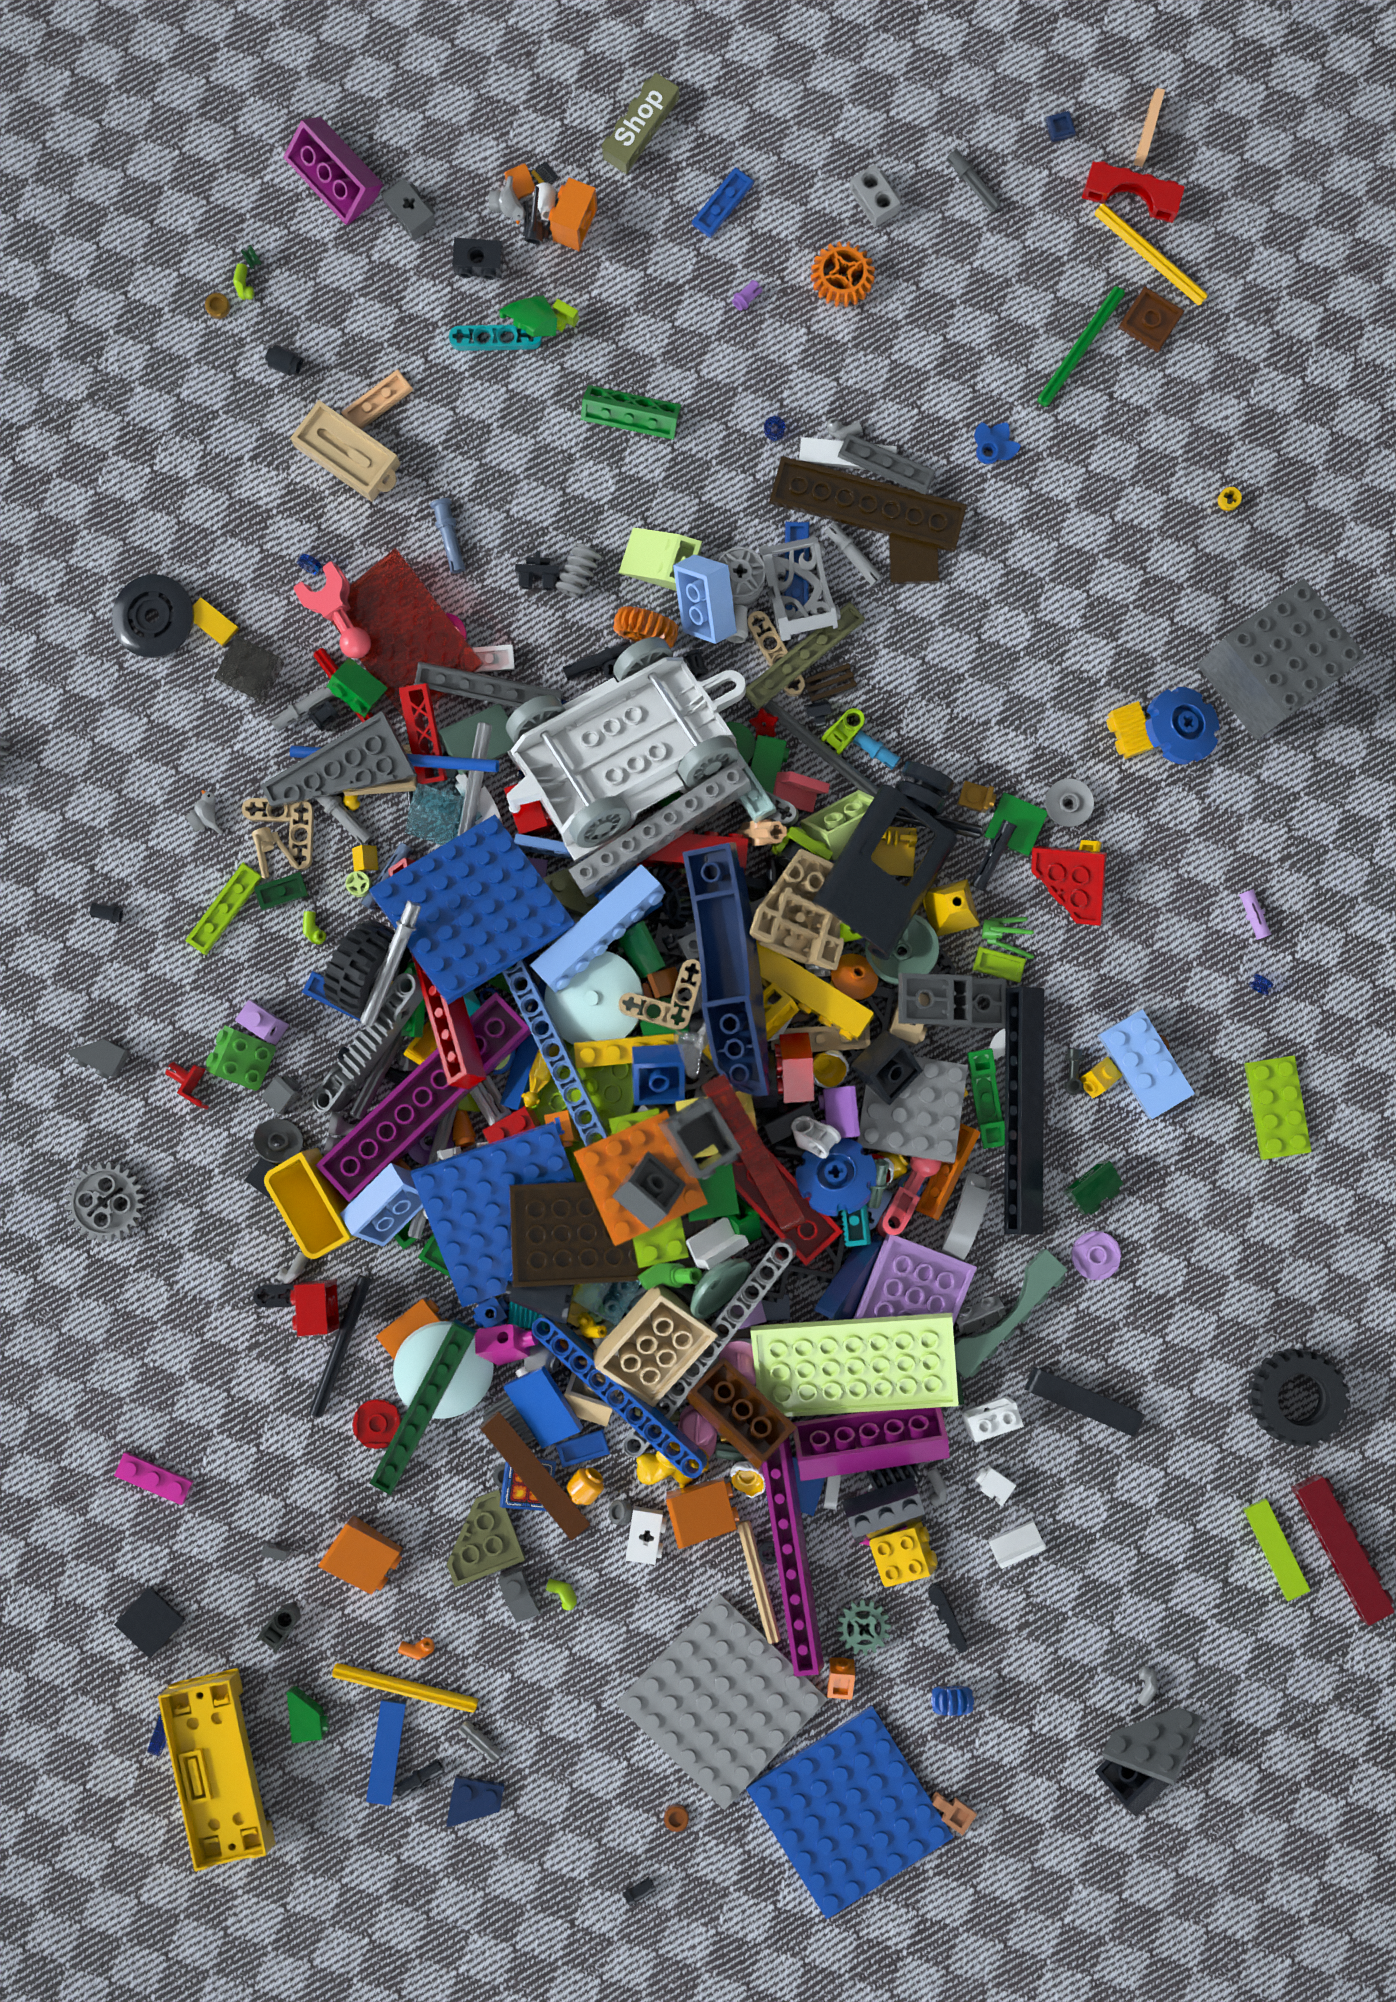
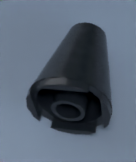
(548, 1301)

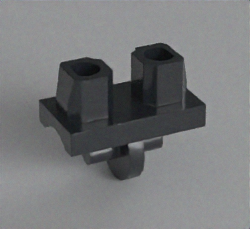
(539, 569)

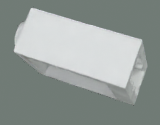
(998, 1420)

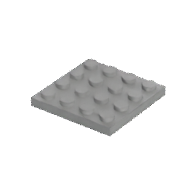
(922, 1118)

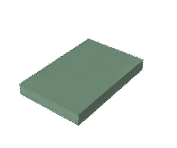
(460, 737)

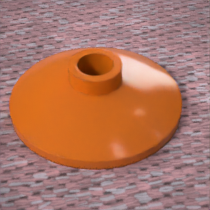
(849, 983)

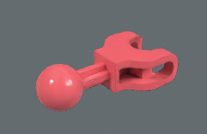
(332, 604)
(904, 1199)

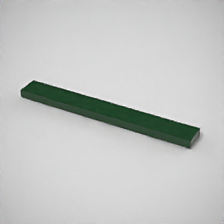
(423, 1406)

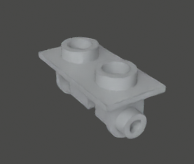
(989, 1309)

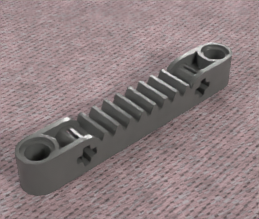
(348, 1076)

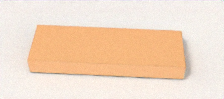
(1149, 127)
(377, 400)

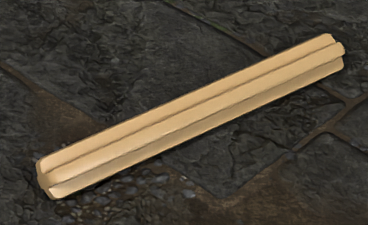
(758, 1581)

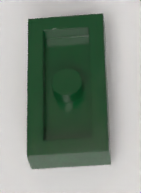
(281, 891)

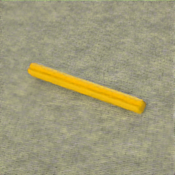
(1151, 254)
(405, 1687)

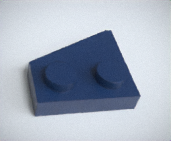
(473, 1799)

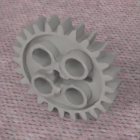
(118, 1219)

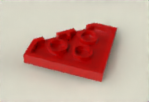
(1074, 880)

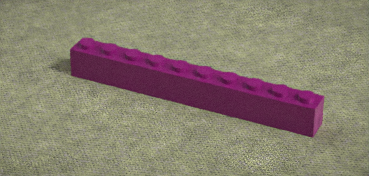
(793, 1562)

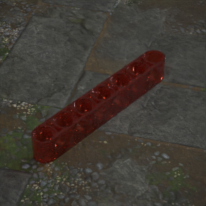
(755, 1154)

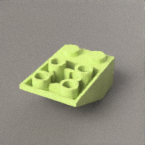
(653, 554)

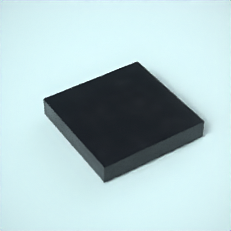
(150, 1622)

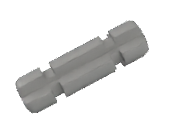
(479, 1741)

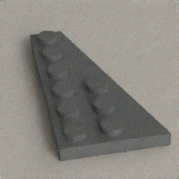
(353, 761)

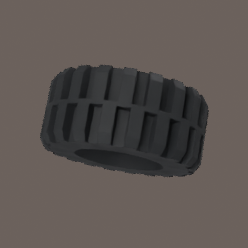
(357, 965)
(1330, 1403)

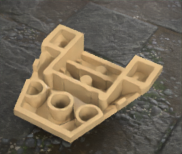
(790, 920)

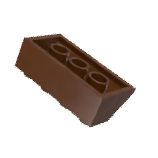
(740, 1413)

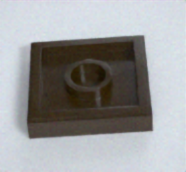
(912, 562)

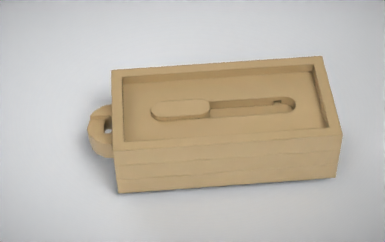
(346, 451)

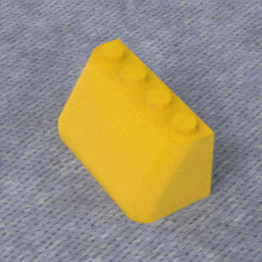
(309, 1204)

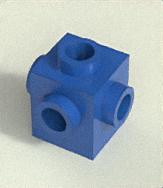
(500, 1308)

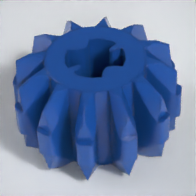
(952, 1700)

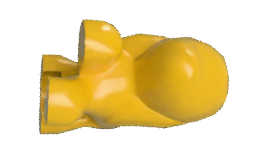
(655, 1467)

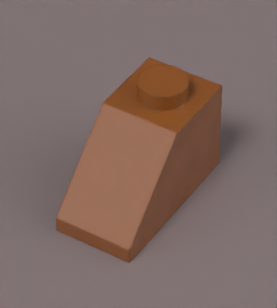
(664, 982)

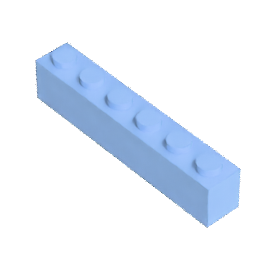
(598, 929)

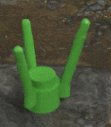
(994, 929)

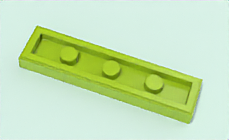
(224, 908)
(1276, 1549)

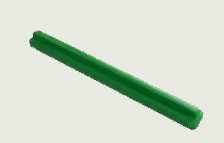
(1081, 346)

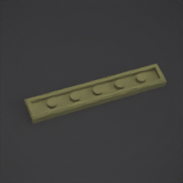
(802, 657)

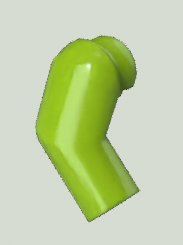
(243, 291)
(310, 930)
(565, 1593)

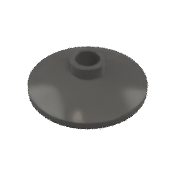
(279, 1132)

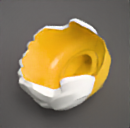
(829, 1069)
(748, 1478)

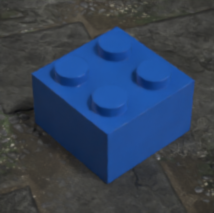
(657, 1075)

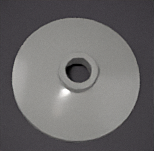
(1078, 794)

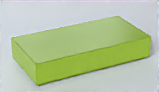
(999, 964)

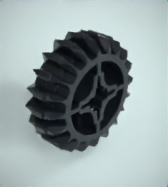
(676, 900)

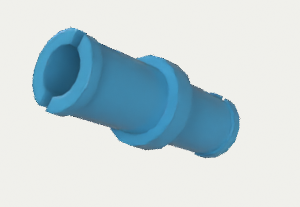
(876, 749)

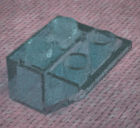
(434, 815)
(606, 1299)

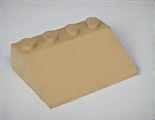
(653, 1345)

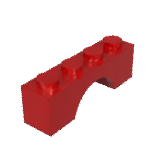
(1160, 196)

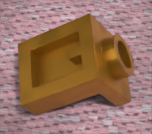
(976, 797)

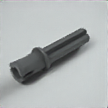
(967, 173)

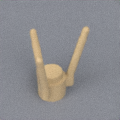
(264, 842)

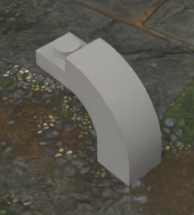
(967, 1217)

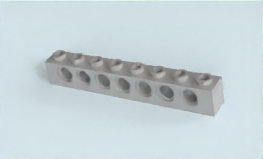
(660, 829)

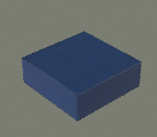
(1060, 126)

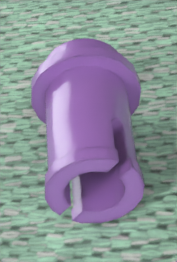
(743, 298)

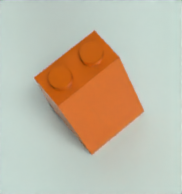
(701, 1511)
(361, 1556)

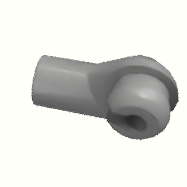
(1151, 1685)

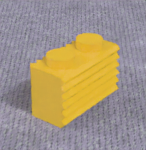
(1130, 730)

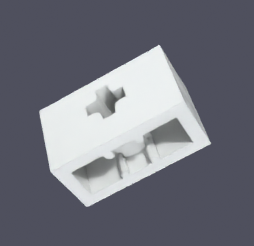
(641, 1550)

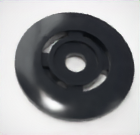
(171, 627)

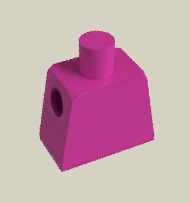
(504, 1343)

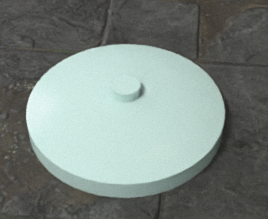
(590, 1001)
(415, 1358)

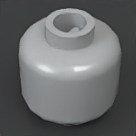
(540, 1356)

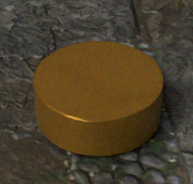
(217, 305)

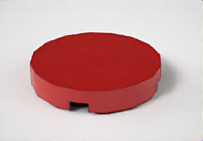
(376, 1423)

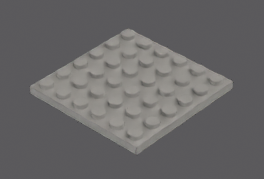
(721, 1701)

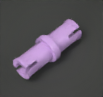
(1255, 914)

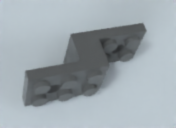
(951, 1001)

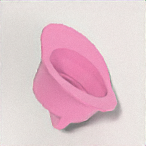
(741, 1357)
(698, 1429)

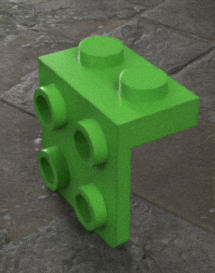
(240, 1058)

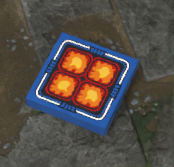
(515, 1492)

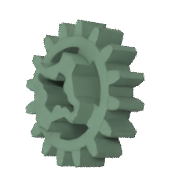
(856, 1635)

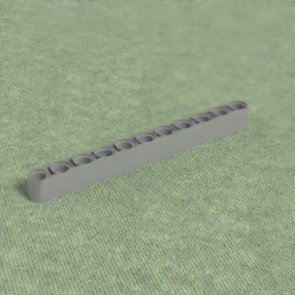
(733, 1322)

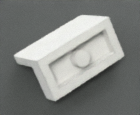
(715, 1244)
(1016, 1544)

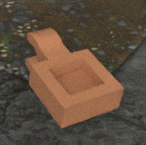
(956, 1813)

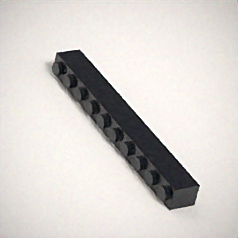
(1024, 1111)

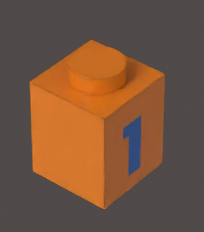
(566, 1127)

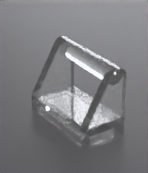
(690, 1048)

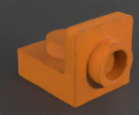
(841, 1678)

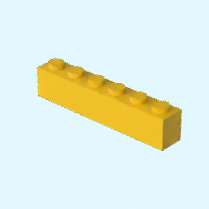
(814, 994)

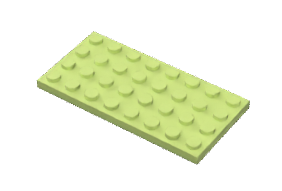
(857, 1364)

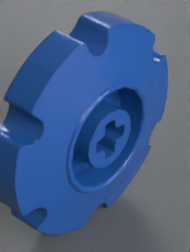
(1182, 725)
(833, 1194)

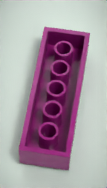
(869, 1441)

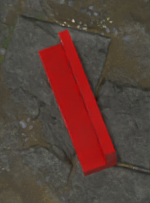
(416, 730)

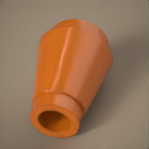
(463, 1130)

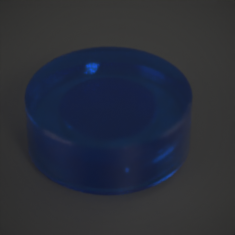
(309, 564)

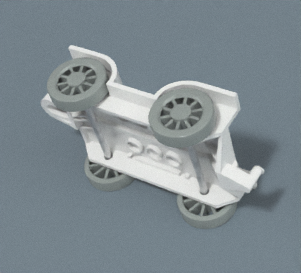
(621, 745)

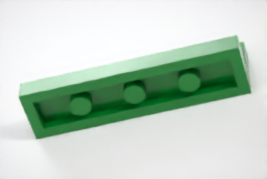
(629, 414)

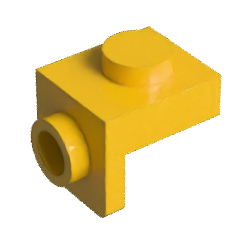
(1100, 1077)

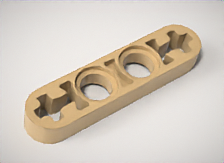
(776, 653)

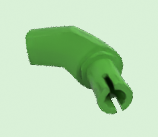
(669, 1274)

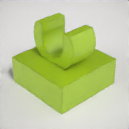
(565, 315)

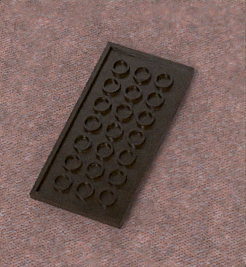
(565, 1241)

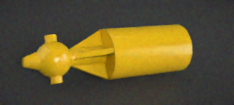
(539, 1077)

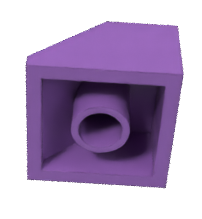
(840, 1110)

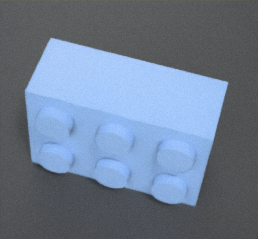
(705, 598)
(383, 1206)

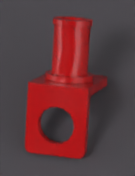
(188, 1081)

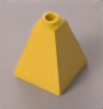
(944, 915)

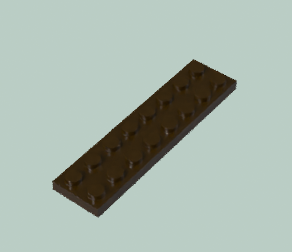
(867, 504)

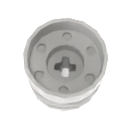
(750, 586)

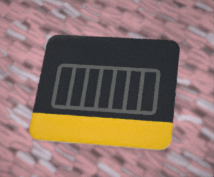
(544, 173)

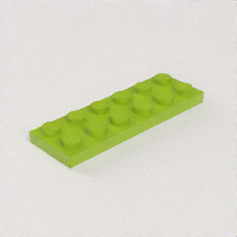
(667, 1240)

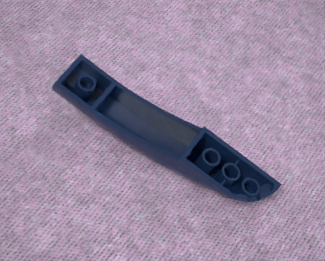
(729, 967)

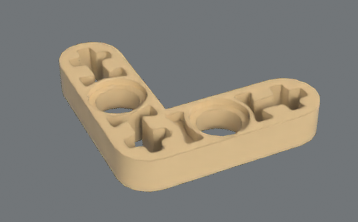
(289, 815)
(667, 1009)

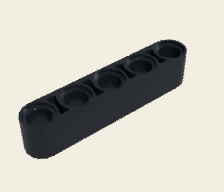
(1084, 1402)

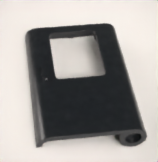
(867, 895)

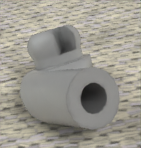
(840, 431)
(295, 1270)
(940, 1487)

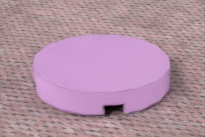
(1096, 1255)

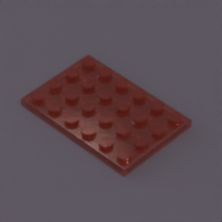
(404, 627)

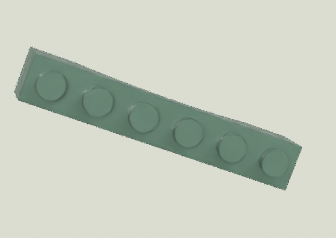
(1039, 1277)

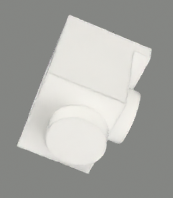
(995, 1484)

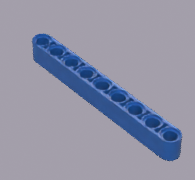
(624, 1406)

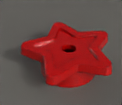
(770, 721)

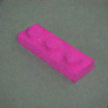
(153, 1478)

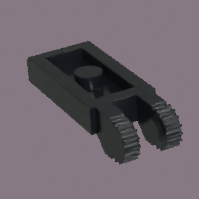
(946, 1616)

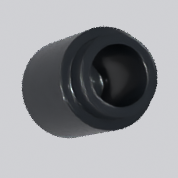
(284, 360)

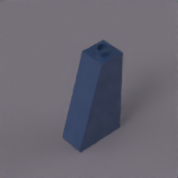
(848, 1285)

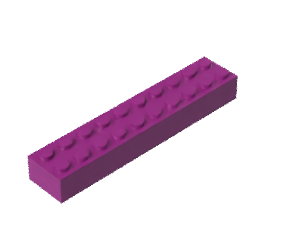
(418, 1104)

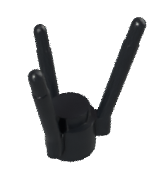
(533, 229)

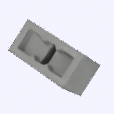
(870, 197)

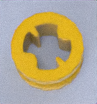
(1222, 501)

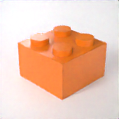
(573, 213)

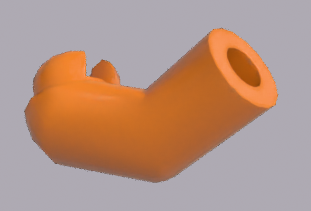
(418, 1650)

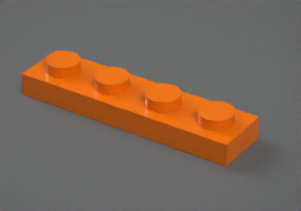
(943, 1182)

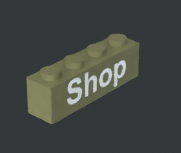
(640, 123)

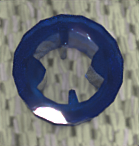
(768, 432)
(1261, 984)

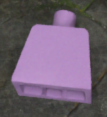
(261, 1022)

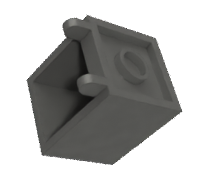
(695, 1130)

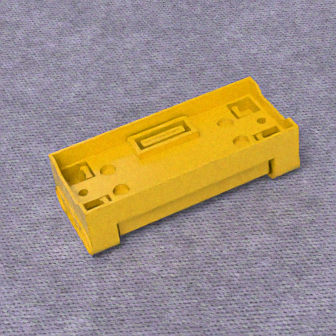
(214, 1769)

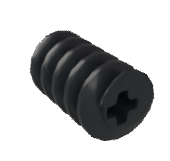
(894, 1475)

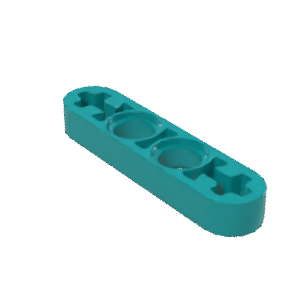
(495, 341)

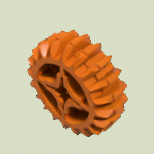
(857, 264)
(640, 623)

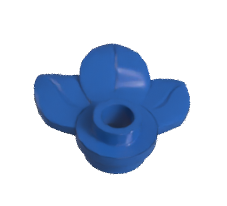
(996, 441)

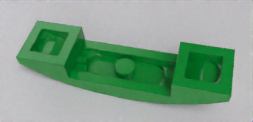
(986, 1098)

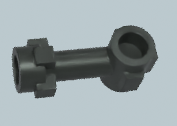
(1073, 1085)

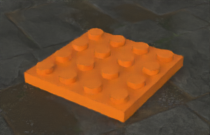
(610, 1161)

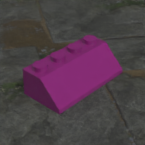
(332, 169)

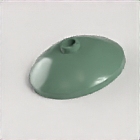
(921, 955)
(719, 1286)

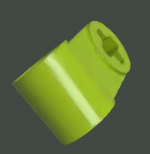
(843, 731)

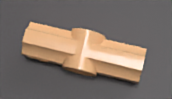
(763, 832)

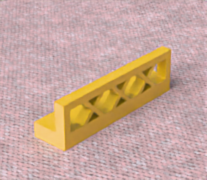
(775, 1014)

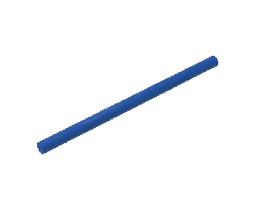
(423, 760)

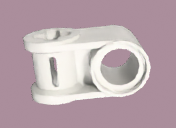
(814, 1136)

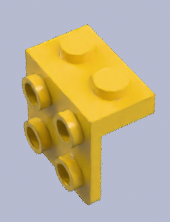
(904, 1555)

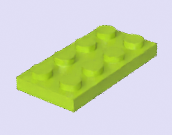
(1277, 1107)

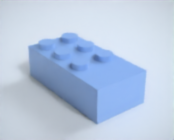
(1145, 1064)

